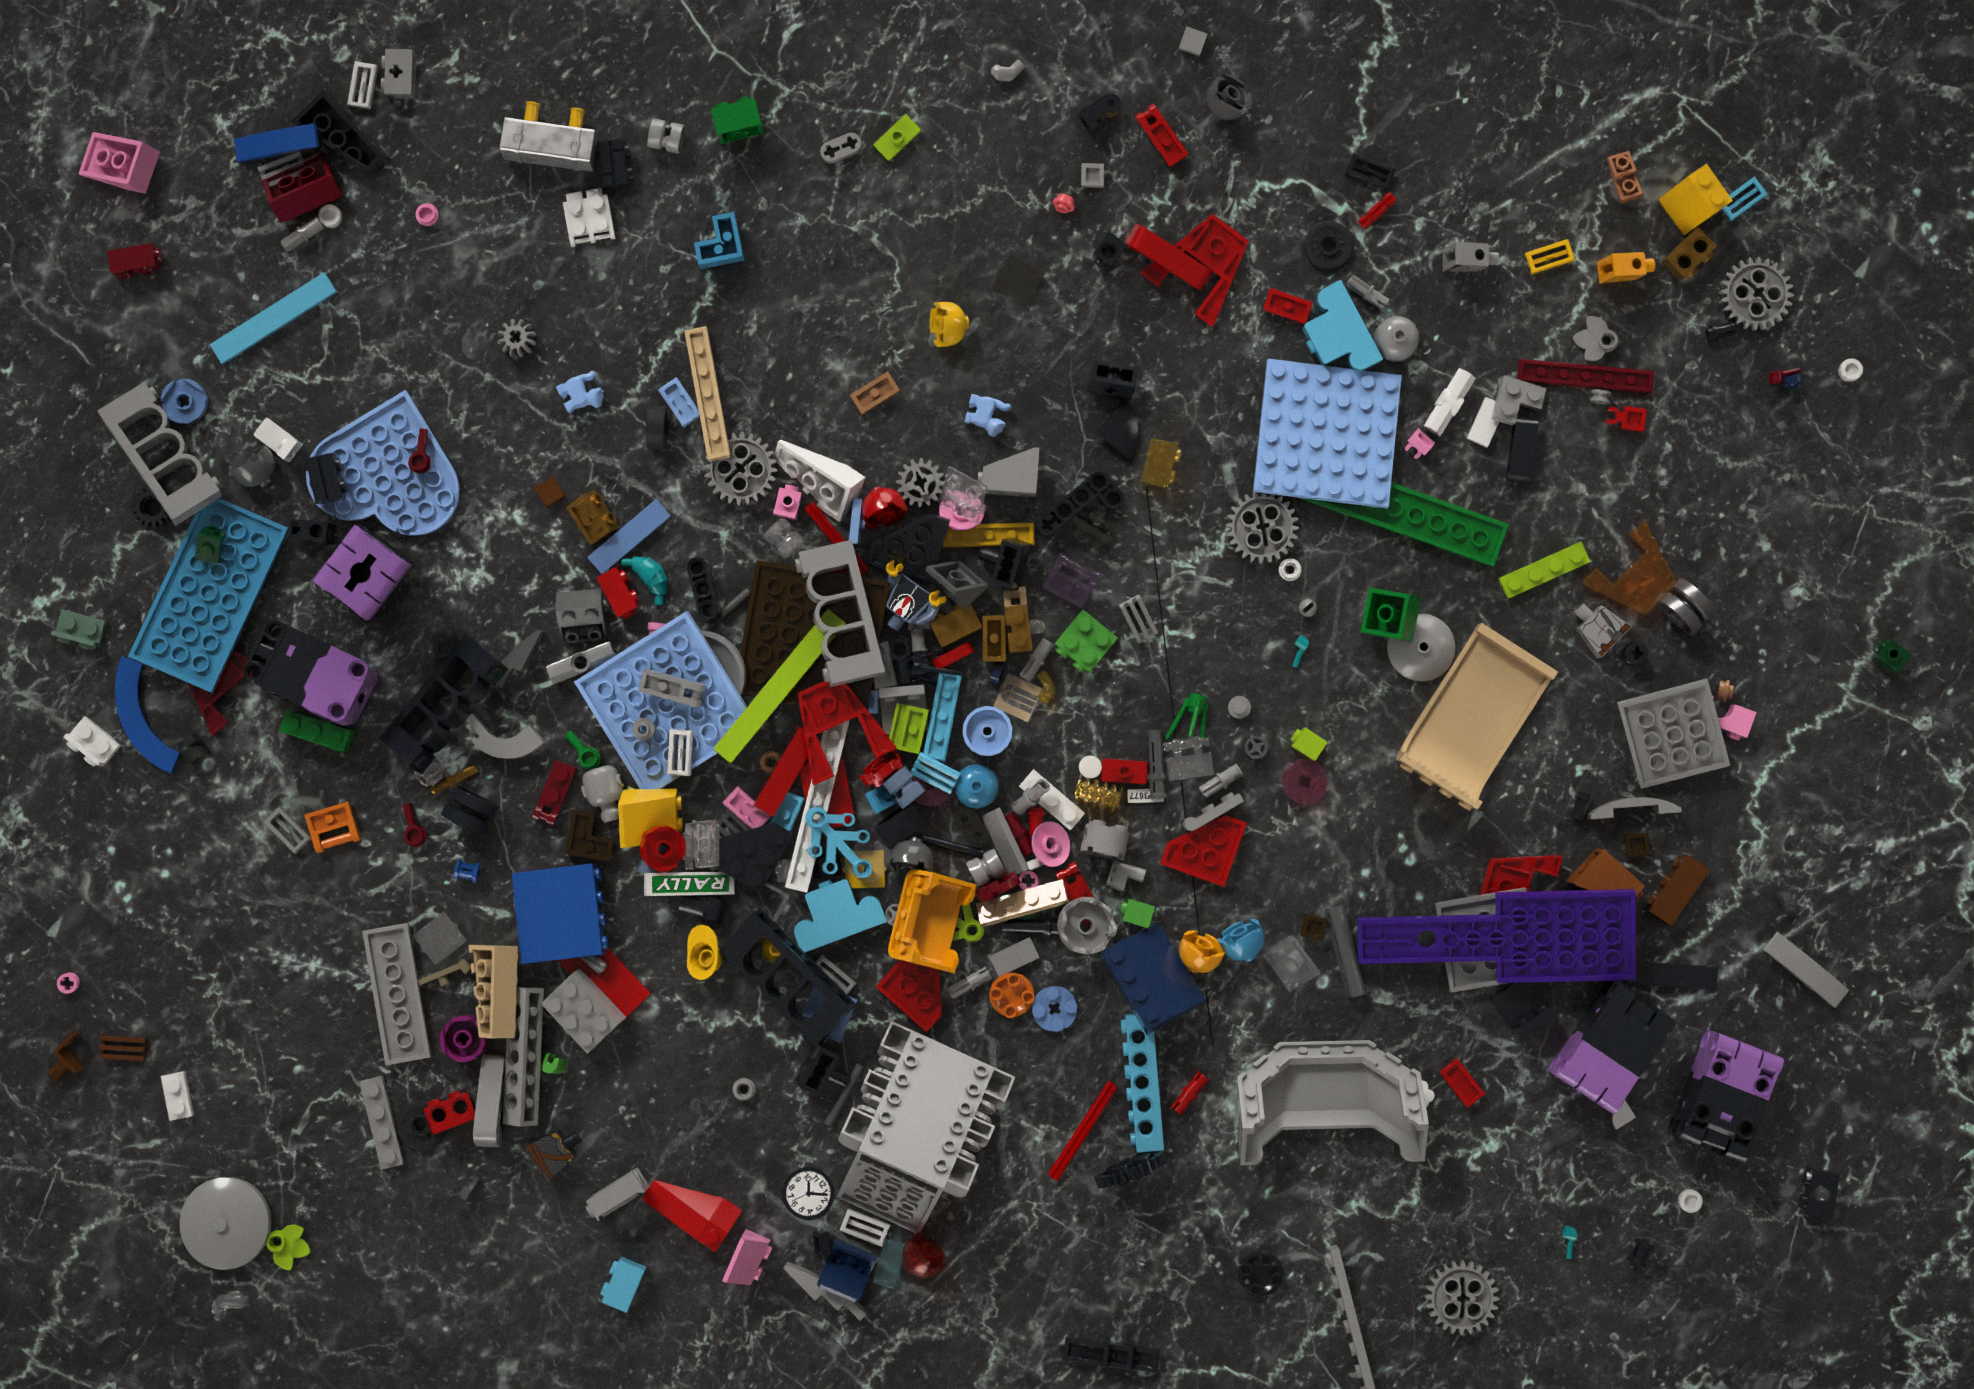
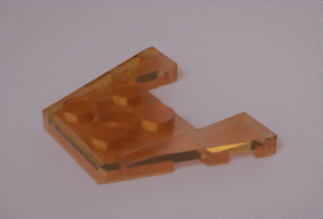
(1643, 581)

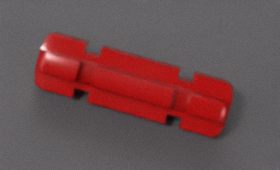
(1377, 211)

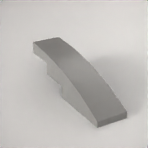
(1805, 969)
(808, 1281)

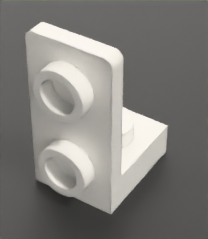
(278, 439)

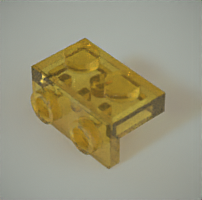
(1159, 463)

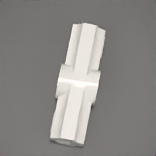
(1449, 402)

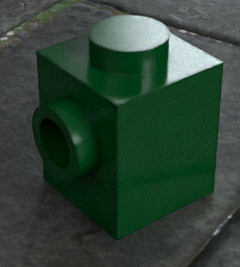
(1890, 655)

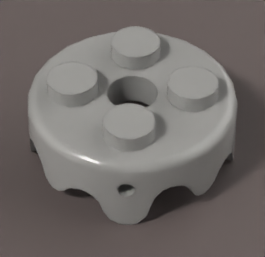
(1100, 931)

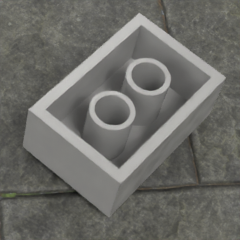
(583, 1010)

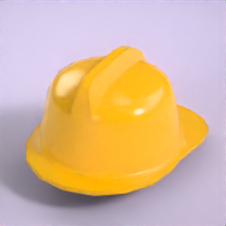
(703, 952)

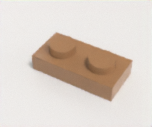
(874, 393)

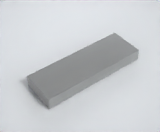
(1004, 841)

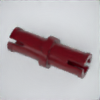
(1019, 833)

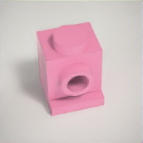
(788, 511)

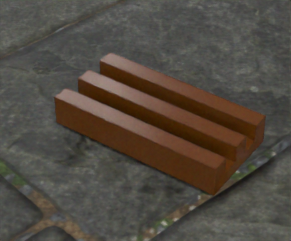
(103, 1047)

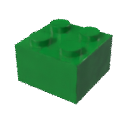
(737, 120)
(1391, 614)

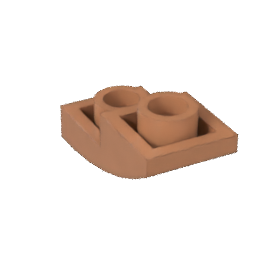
(1624, 177)

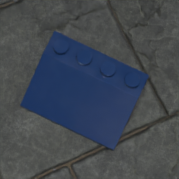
(1152, 978)

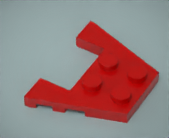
(1517, 872)

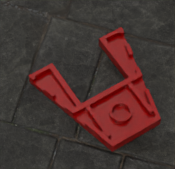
(1219, 250)
(828, 707)

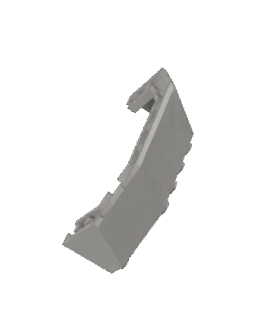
(1330, 1089)

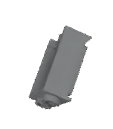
(617, 1194)

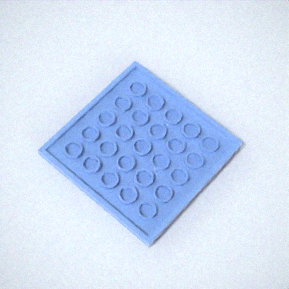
(1327, 433)
(616, 702)

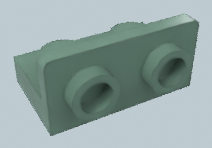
(79, 628)

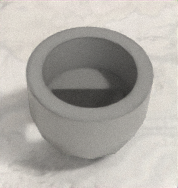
(1303, 604)

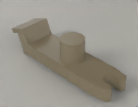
(442, 975)

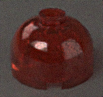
(923, 1256)

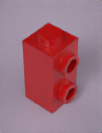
(618, 593)

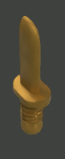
(452, 780)

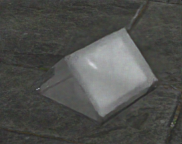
(1291, 963)

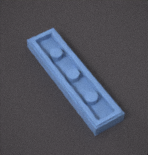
(629, 536)

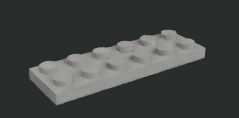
(397, 994)

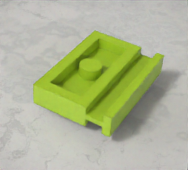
(908, 727)

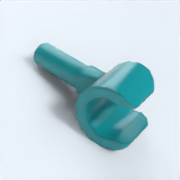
(1302, 643)
(1570, 1234)

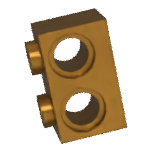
(1686, 251)

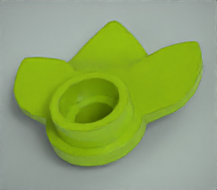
(291, 1246)

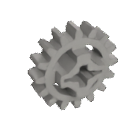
(910, 487)

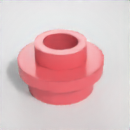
(1064, 203)

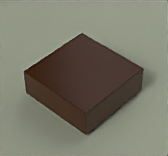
(549, 491)

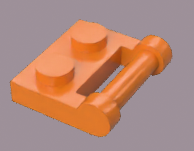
(331, 819)

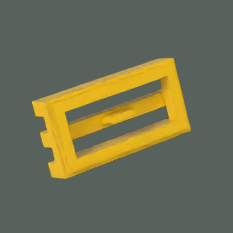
(1531, 263)

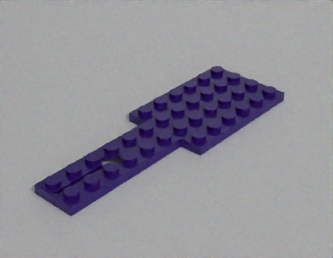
(1529, 937)

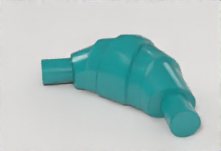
(651, 575)

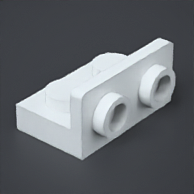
(92, 742)

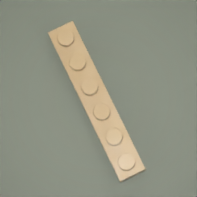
(707, 393)

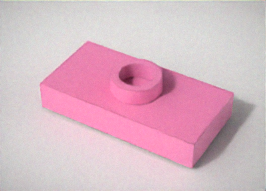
(742, 806)

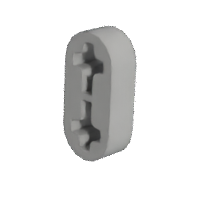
(843, 152)

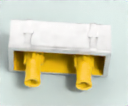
(549, 143)

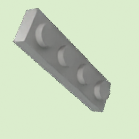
(381, 1122)

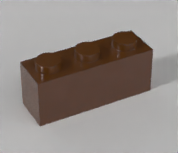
(1676, 889)

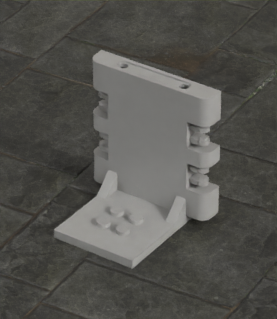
(921, 1121)

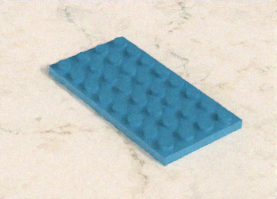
(207, 603)

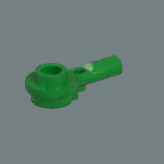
(588, 757)

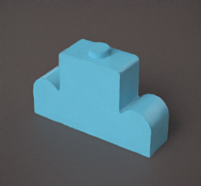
(1340, 331)
(836, 915)

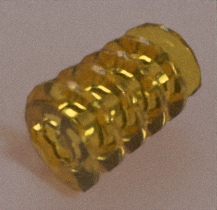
(1097, 794)

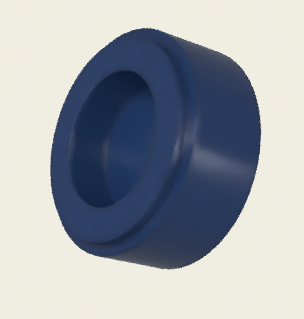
(997, 673)

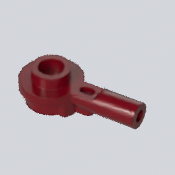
(419, 461)
(414, 835)

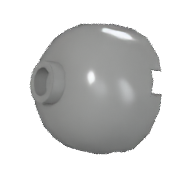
(1396, 338)

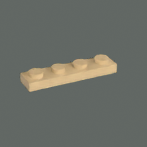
(1022, 903)

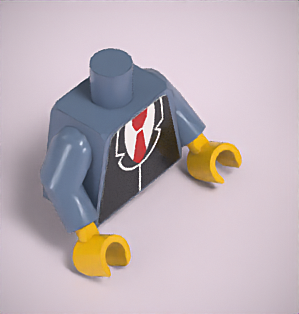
(909, 600)

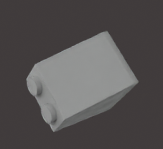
(1012, 475)

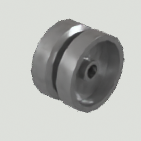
(1686, 607)

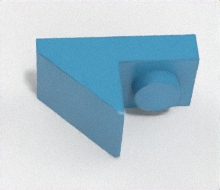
(880, 799)

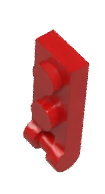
(1161, 136)
(1076, 889)

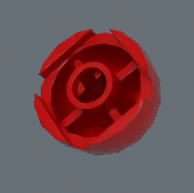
(883, 506)

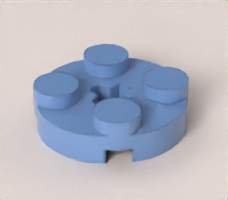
(182, 388)
(1057, 1021)

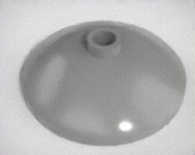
(1418, 664)

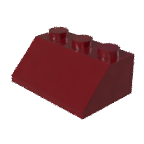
(311, 188)

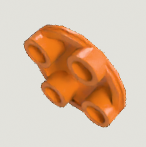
(1011, 994)

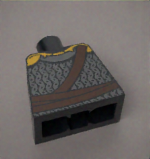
(553, 1152)

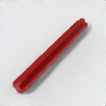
(1083, 1130)

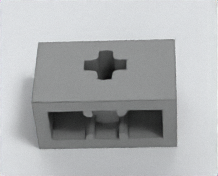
(405, 84)

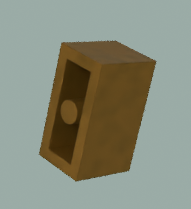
(955, 625)
(994, 639)

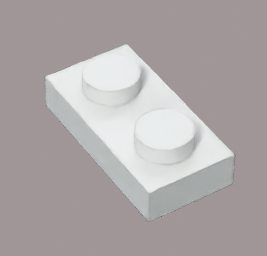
(177, 1095)

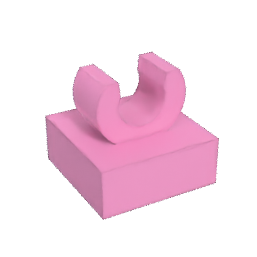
(1420, 442)

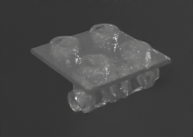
(963, 495)

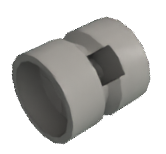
(658, 135)
(986, 868)

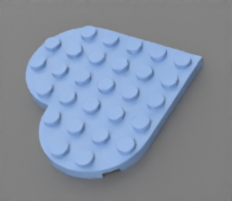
(378, 474)

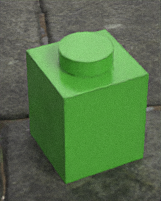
(1137, 912)

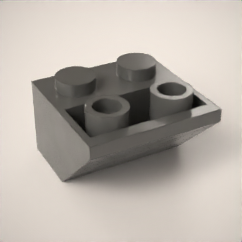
(581, 616)

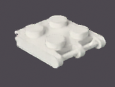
(588, 216)

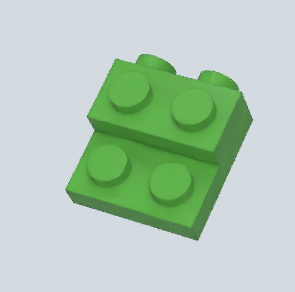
(1085, 642)

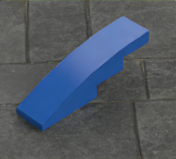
(276, 142)

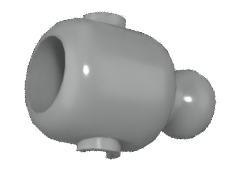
(603, 789)

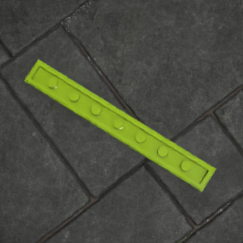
(775, 690)

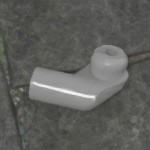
(1007, 73)

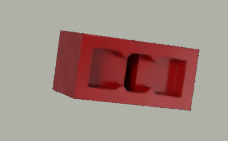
(450, 1118)

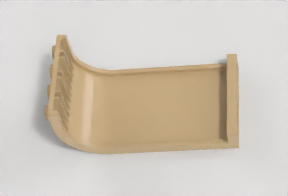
(1474, 715)

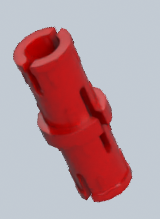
(1189, 1093)

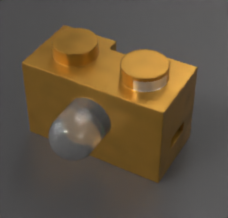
(1021, 628)

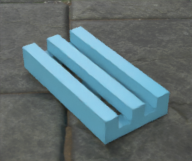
(1727, 210)
(933, 776)

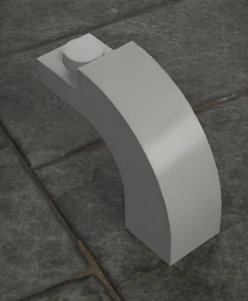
(516, 747)

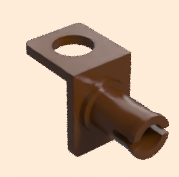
(67, 1059)

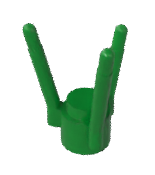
(1196, 705)

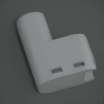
(1120, 872)

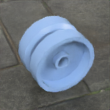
(987, 717)

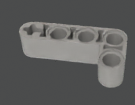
(488, 1110)

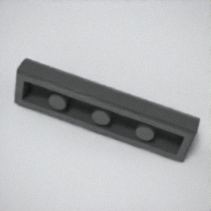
(1345, 951)

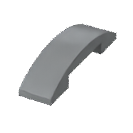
(1606, 809)

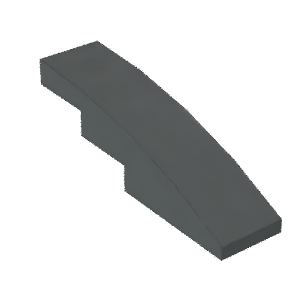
(517, 659)

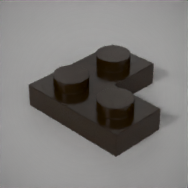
(581, 838)

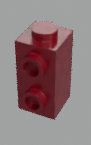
(134, 259)

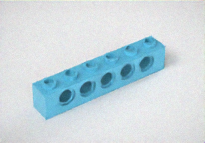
(1154, 1139)

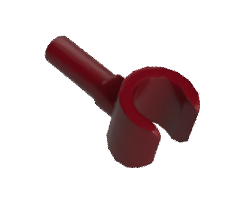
(1776, 377)

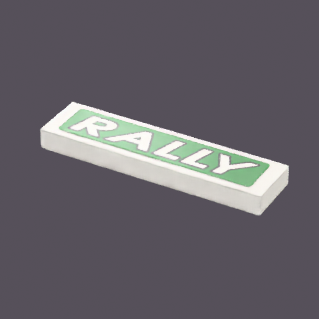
(688, 883)

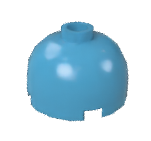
(976, 786)
(1243, 940)

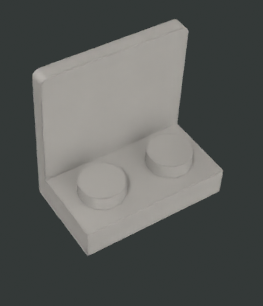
(905, 695)

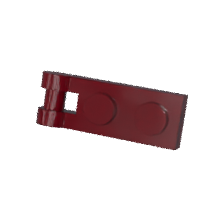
(554, 792)

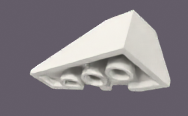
(825, 479)

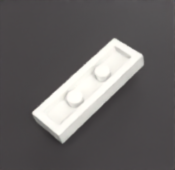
(1055, 802)

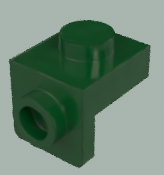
(210, 544)

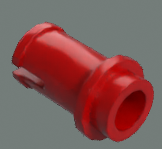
(1035, 819)

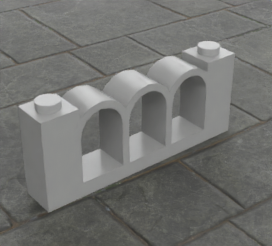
(134, 406)
(833, 558)

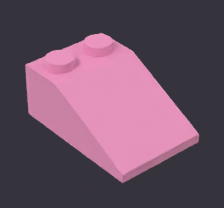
(119, 162)
(747, 1259)

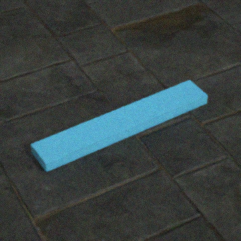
(273, 318)

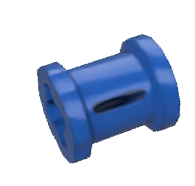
(472, 875)

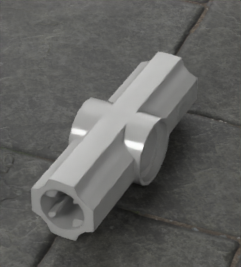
(567, 667)

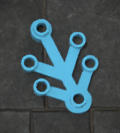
(835, 840)

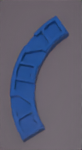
(133, 719)

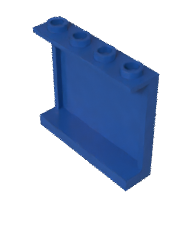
(559, 913)

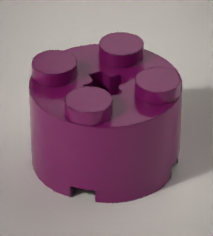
(454, 1046)

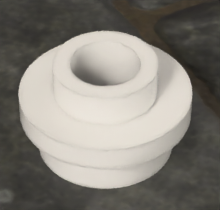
(1290, 562)

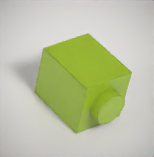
(1307, 743)

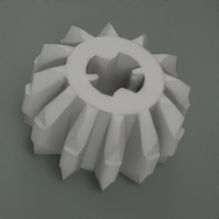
(508, 338)

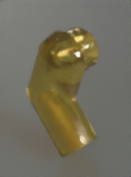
(1048, 687)

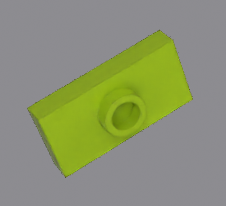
(897, 137)

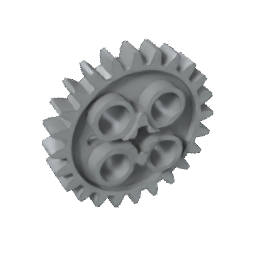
(1770, 280)
(754, 483)
(1282, 523)
(1441, 1297)

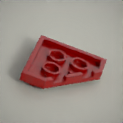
(1207, 850)
(914, 991)

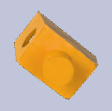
(1624, 267)

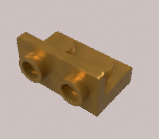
(592, 516)

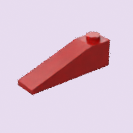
(699, 1214)

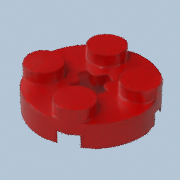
(880, 768)
(651, 841)

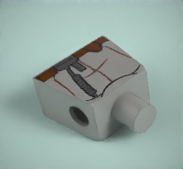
(1468, 257)
(1600, 629)

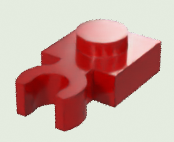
(1630, 418)

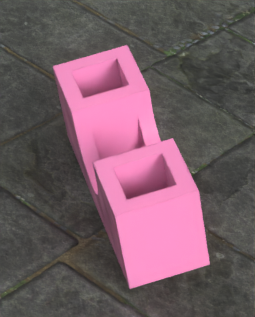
(1737, 722)

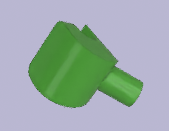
(553, 1065)

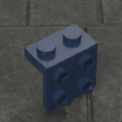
(846, 1270)

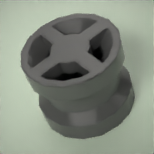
(1259, 746)

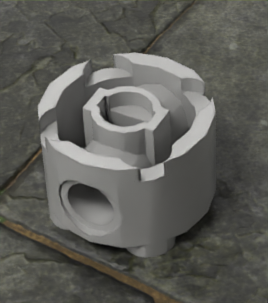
(1104, 840)

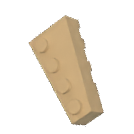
(495, 989)

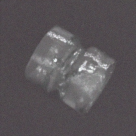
(789, 544)

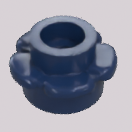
(1793, 381)

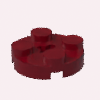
(998, 887)

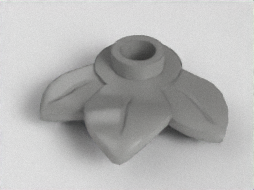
(1592, 338)

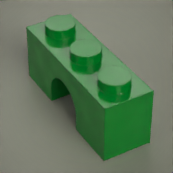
(317, 731)

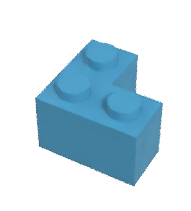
(725, 247)

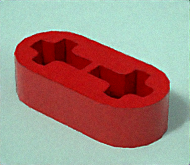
(953, 655)

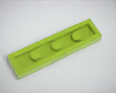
(1544, 570)

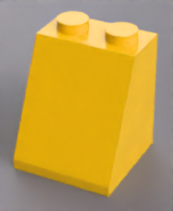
(1695, 199)
(645, 809)

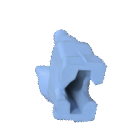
(579, 397)
(984, 412)

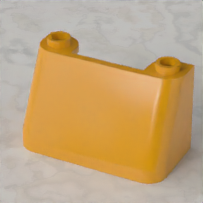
(928, 919)

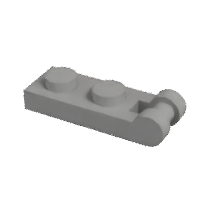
(671, 687)
(1211, 812)

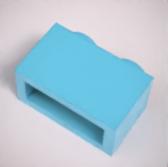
(623, 1284)

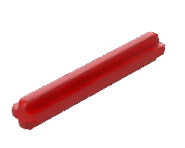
(830, 531)

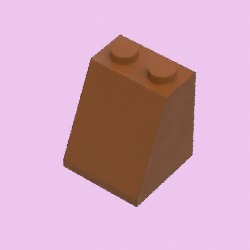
(1604, 872)

